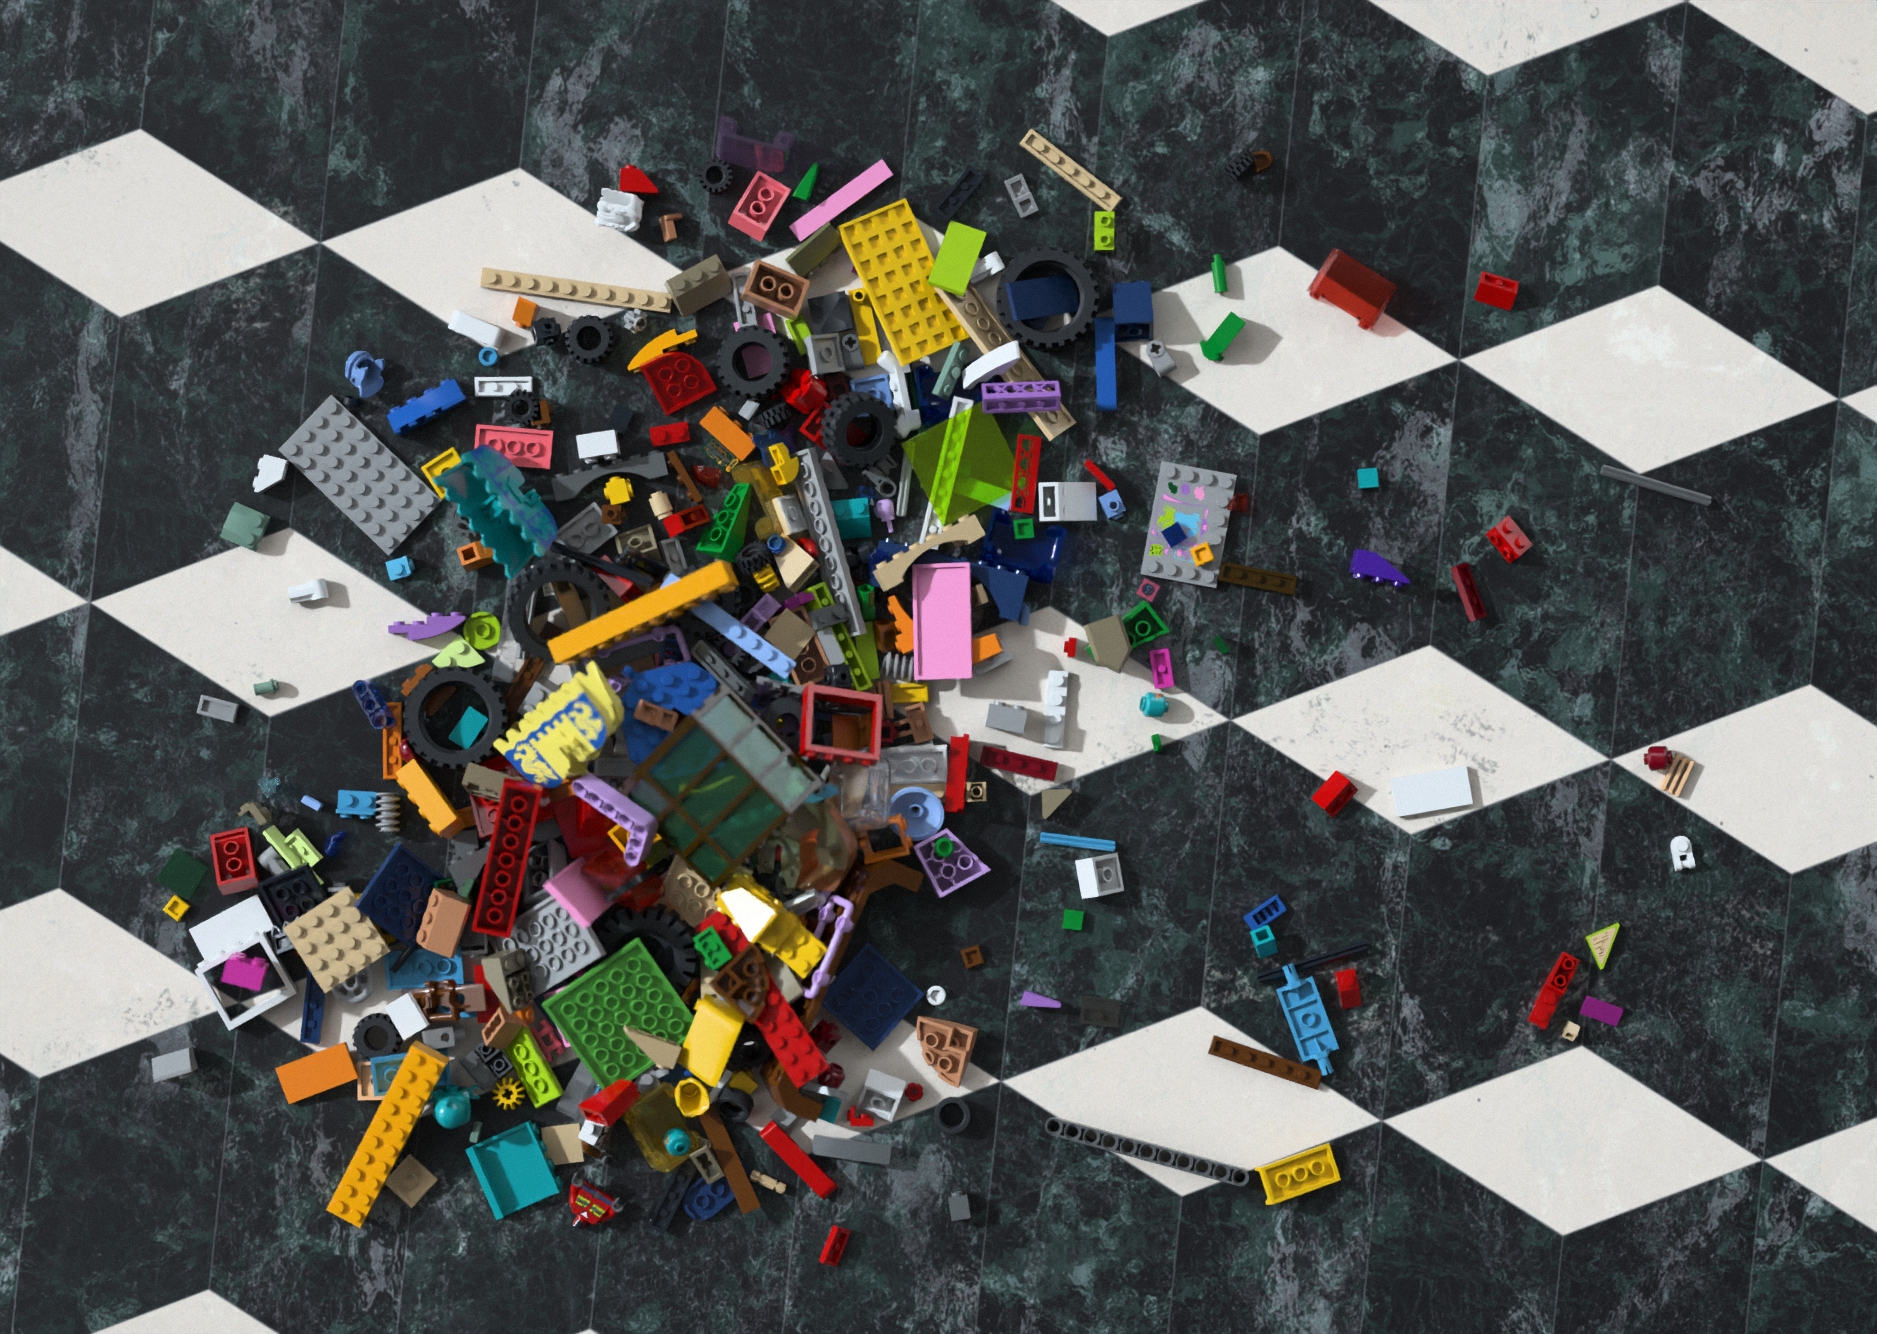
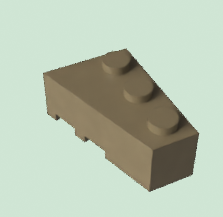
(485, 782)

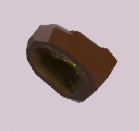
(885, 634)

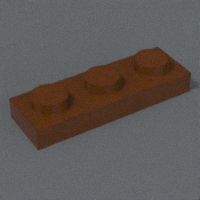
(683, 477)

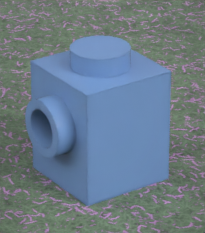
(1112, 505)

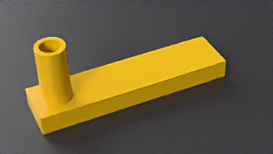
(865, 325)

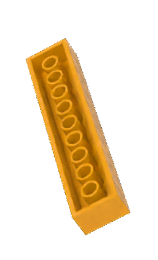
(643, 613)
(388, 1133)

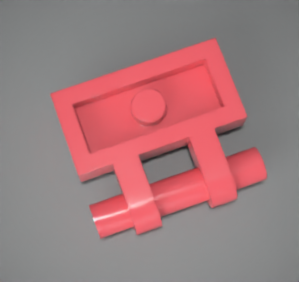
(547, 1030)

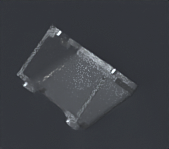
(864, 793)

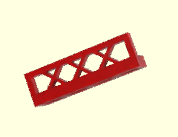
(1030, 474)
(957, 774)

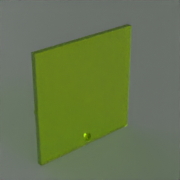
(962, 463)

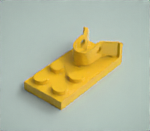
(1299, 1174)

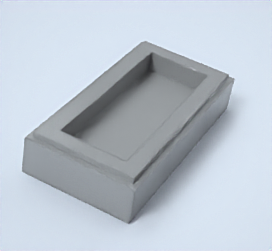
(217, 708)

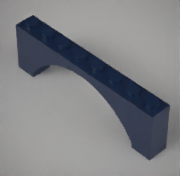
(1005, 586)

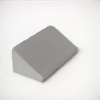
(830, 646)

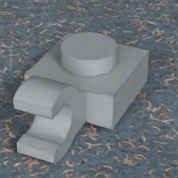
(649, 1078)

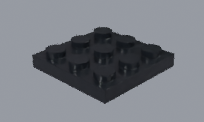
(292, 893)

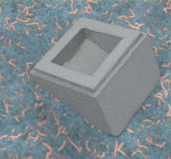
(749, 410)

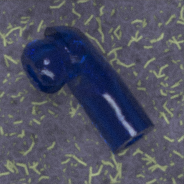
(331, 843)

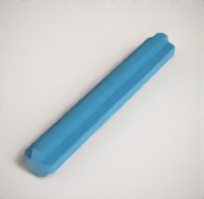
(1075, 841)

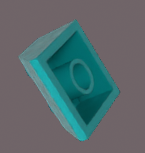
(852, 518)

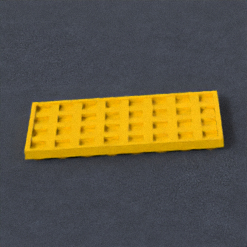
(895, 274)

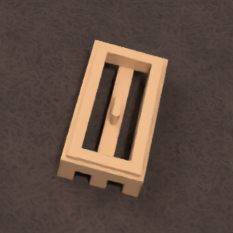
(1683, 760)

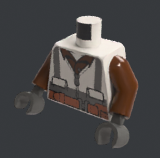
(593, 1139)

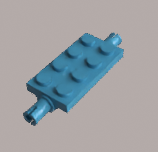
(1307, 1019)

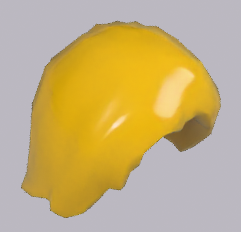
(692, 1097)

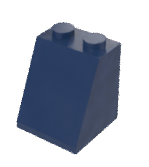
(1132, 311)

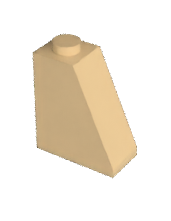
(795, 565)

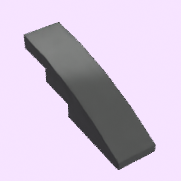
(852, 1149)

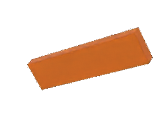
(391, 740)

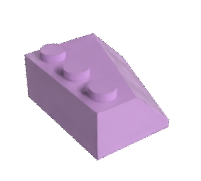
(948, 872)

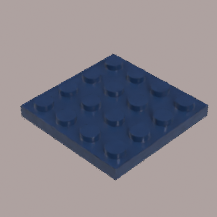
(399, 894)
(870, 997)

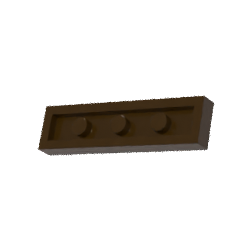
(1257, 578)

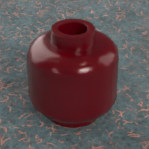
(1658, 758)
(832, 1077)

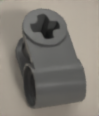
(852, 356)

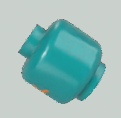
(1153, 705)
(677, 1142)

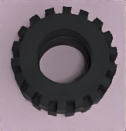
(574, 332)
(361, 1041)
(750, 1055)

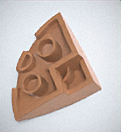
(946, 1047)

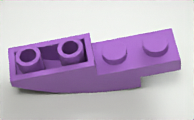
(435, 626)

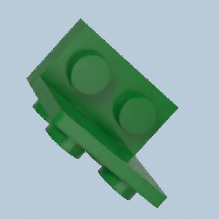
(712, 948)

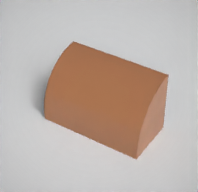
(501, 1029)

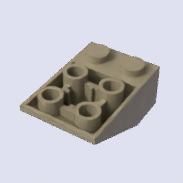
(509, 978)

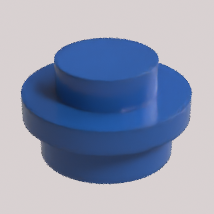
(776, 544)

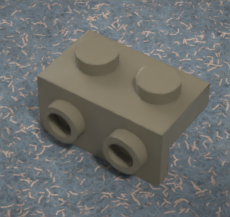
(260, 813)

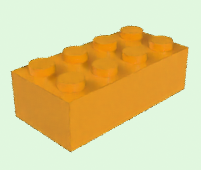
(430, 799)

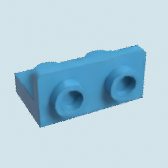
(357, 803)

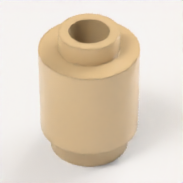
(661, 505)

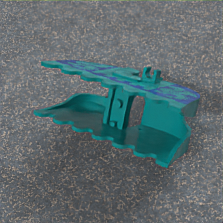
(484, 488)

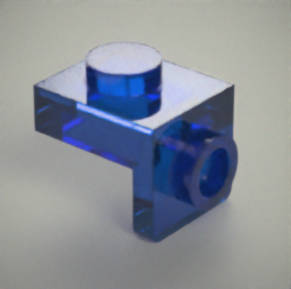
(875, 558)

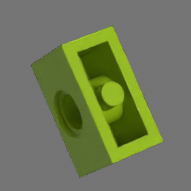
(1103, 232)

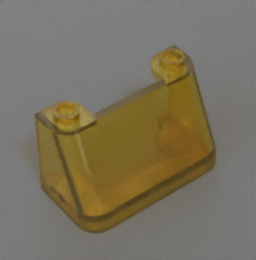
(766, 490)
(650, 1121)

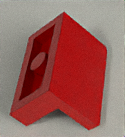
(1496, 290)
(1334, 794)

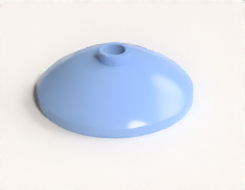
(921, 822)

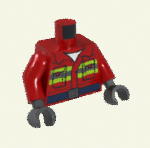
(591, 1203)

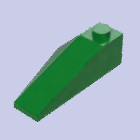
(729, 527)

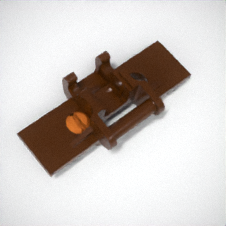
(446, 994)

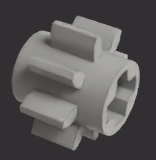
(635, 320)

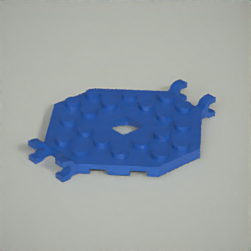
(673, 686)

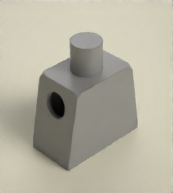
(432, 1037)

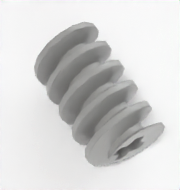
(898, 667)
(388, 811)

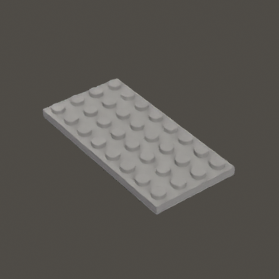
(360, 475)

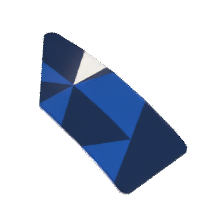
(865, 492)

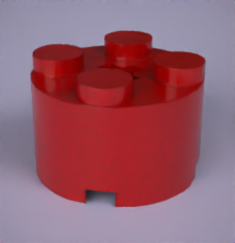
(804, 390)

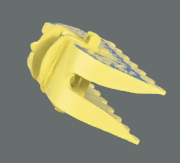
(564, 730)

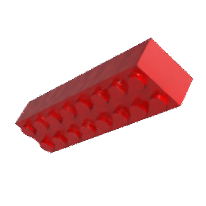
(507, 857)

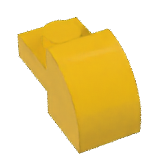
(786, 467)

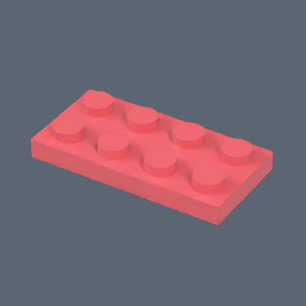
(521, 446)

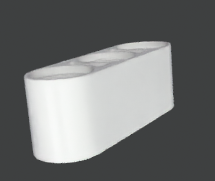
(476, 329)

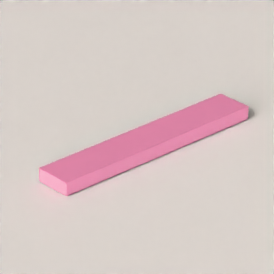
(841, 200)

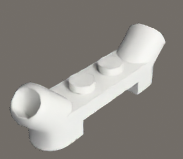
(907, 418)

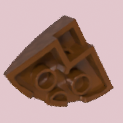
(743, 983)

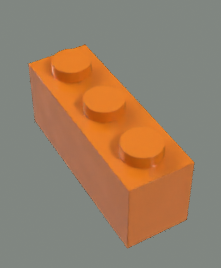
(728, 433)

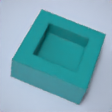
(1367, 478)

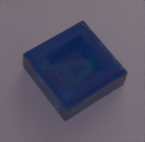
(1174, 534)

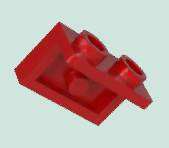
(1509, 539)

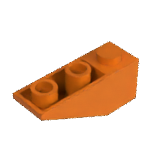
(475, 556)

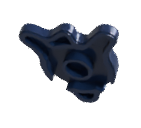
(775, 437)

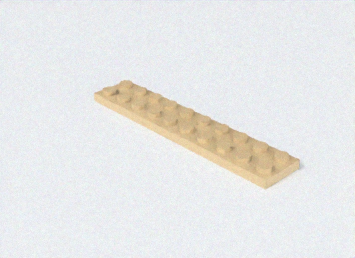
(990, 335)

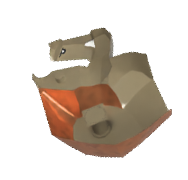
(815, 848)

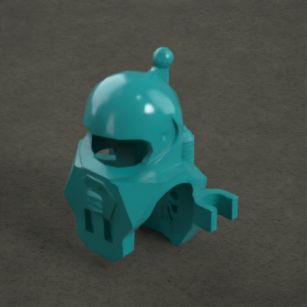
(452, 1105)

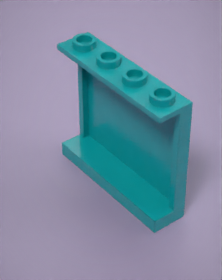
(514, 1169)

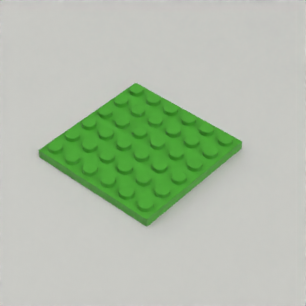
(618, 993)

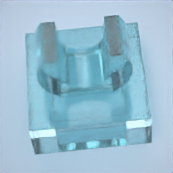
(268, 786)

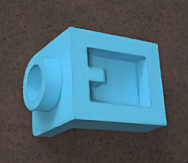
(400, 568)

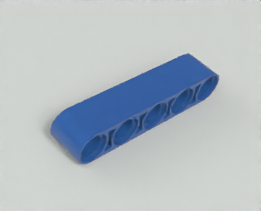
(1105, 364)

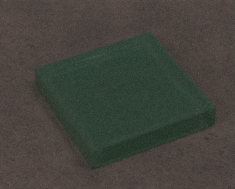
(182, 874)

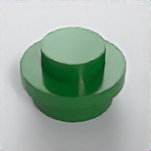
(943, 847)

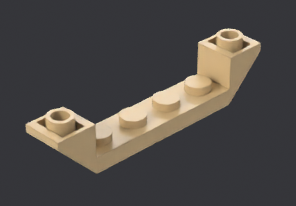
(974, 790)

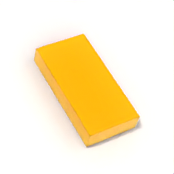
(910, 692)

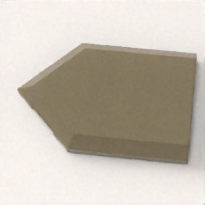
(1109, 642)

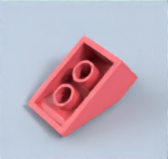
(759, 206)

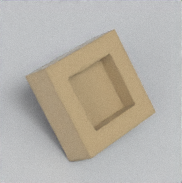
(978, 595)

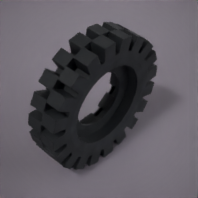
(660, 924)

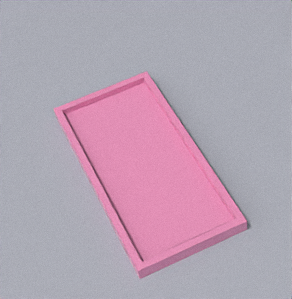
(942, 621)
(578, 893)

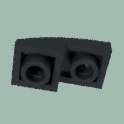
(495, 1059)

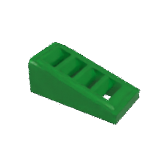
(805, 187)

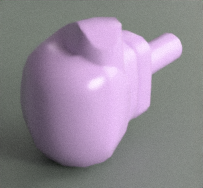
(885, 510)

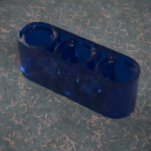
(381, 708)

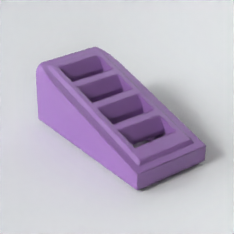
(1036, 1000)

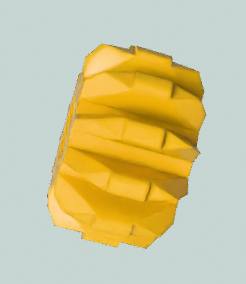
(767, 579)
(514, 1097)

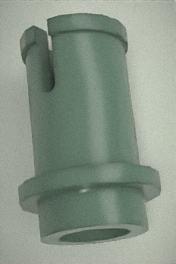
(266, 687)

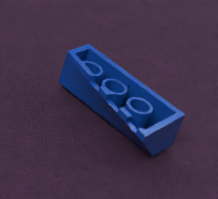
(427, 407)

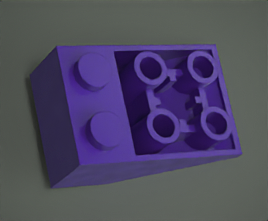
(1372, 565)

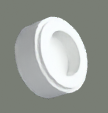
(936, 995)

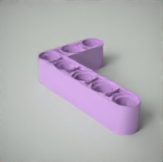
(623, 811)

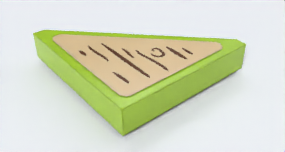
(1601, 943)

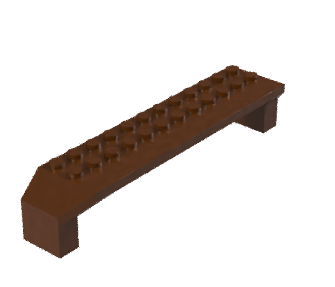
(856, 887)

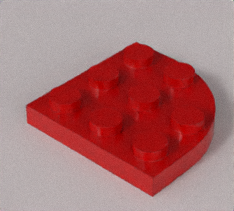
(677, 380)

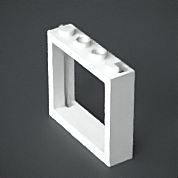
(261, 1007)

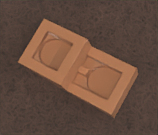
(655, 716)

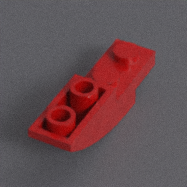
(1553, 990)

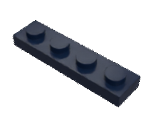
(312, 1011)

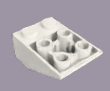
(1067, 501)

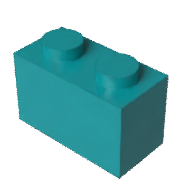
(469, 728)

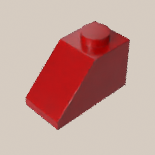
(635, 182)
(686, 520)
(1348, 988)

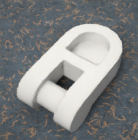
(1681, 846)

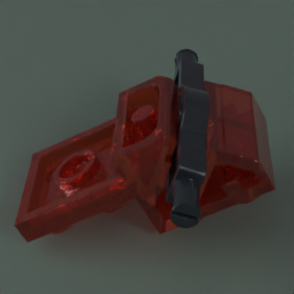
(629, 885)

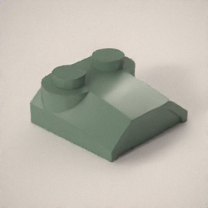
(245, 526)

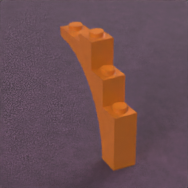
(982, 648)

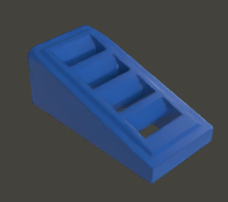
(1252, 923)

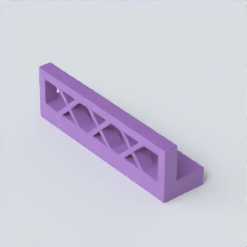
(1021, 399)

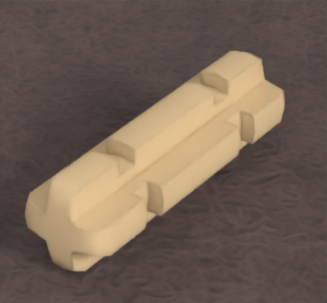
(767, 1181)

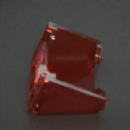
(1352, 288)

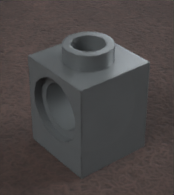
(959, 1206)

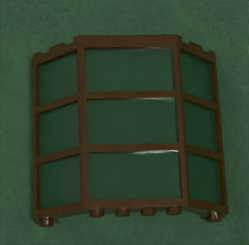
(721, 785)

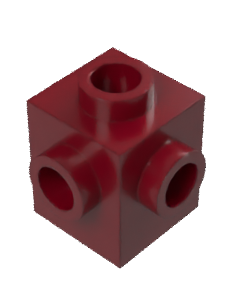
(891, 733)
(825, 1035)

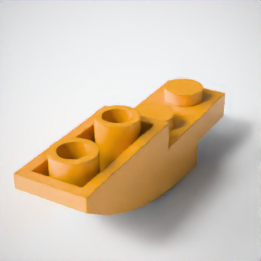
(666, 341)

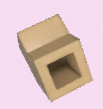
(1570, 1031)

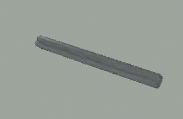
(1656, 485)

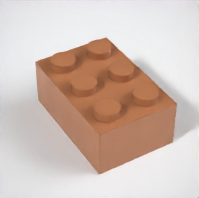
(775, 289)

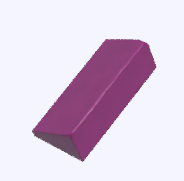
(1601, 1011)

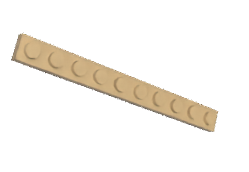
(576, 290)

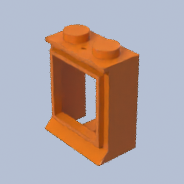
(907, 843)

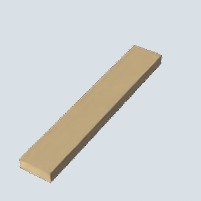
(1070, 171)

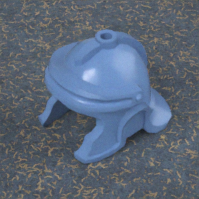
(365, 373)

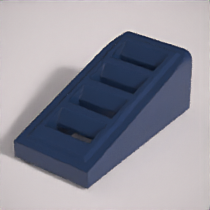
(671, 640)

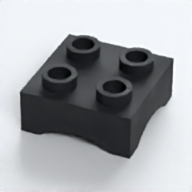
(830, 313)

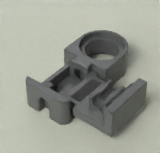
(878, 473)

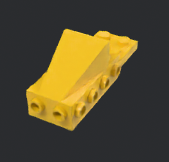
(770, 923)

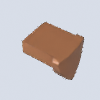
(668, 227)

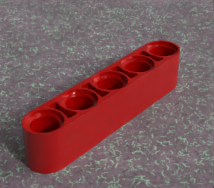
(798, 1160)

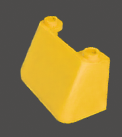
(710, 1039)

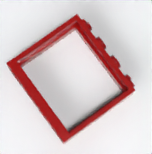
(847, 697)

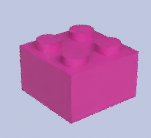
(245, 971)

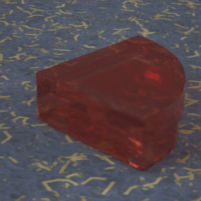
(1238, 503)

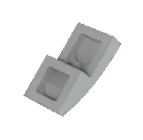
(1021, 195)

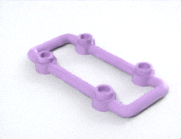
(658, 634)
(842, 925)

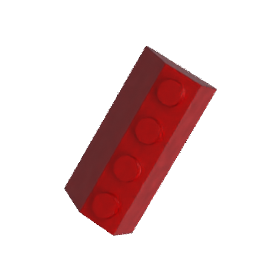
(591, 821)

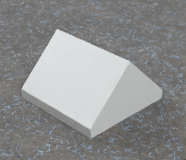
(407, 1016)

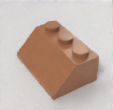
(443, 922)

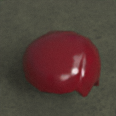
(408, 752)

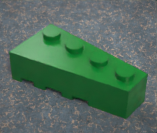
(1140, 625)

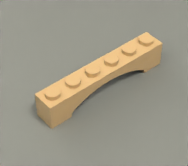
(965, 531)

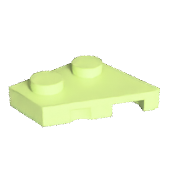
(458, 654)

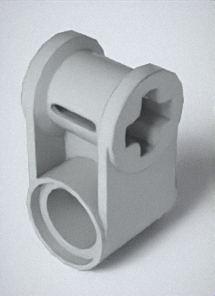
(1162, 361)

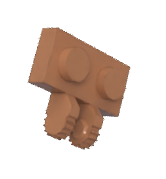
(918, 722)

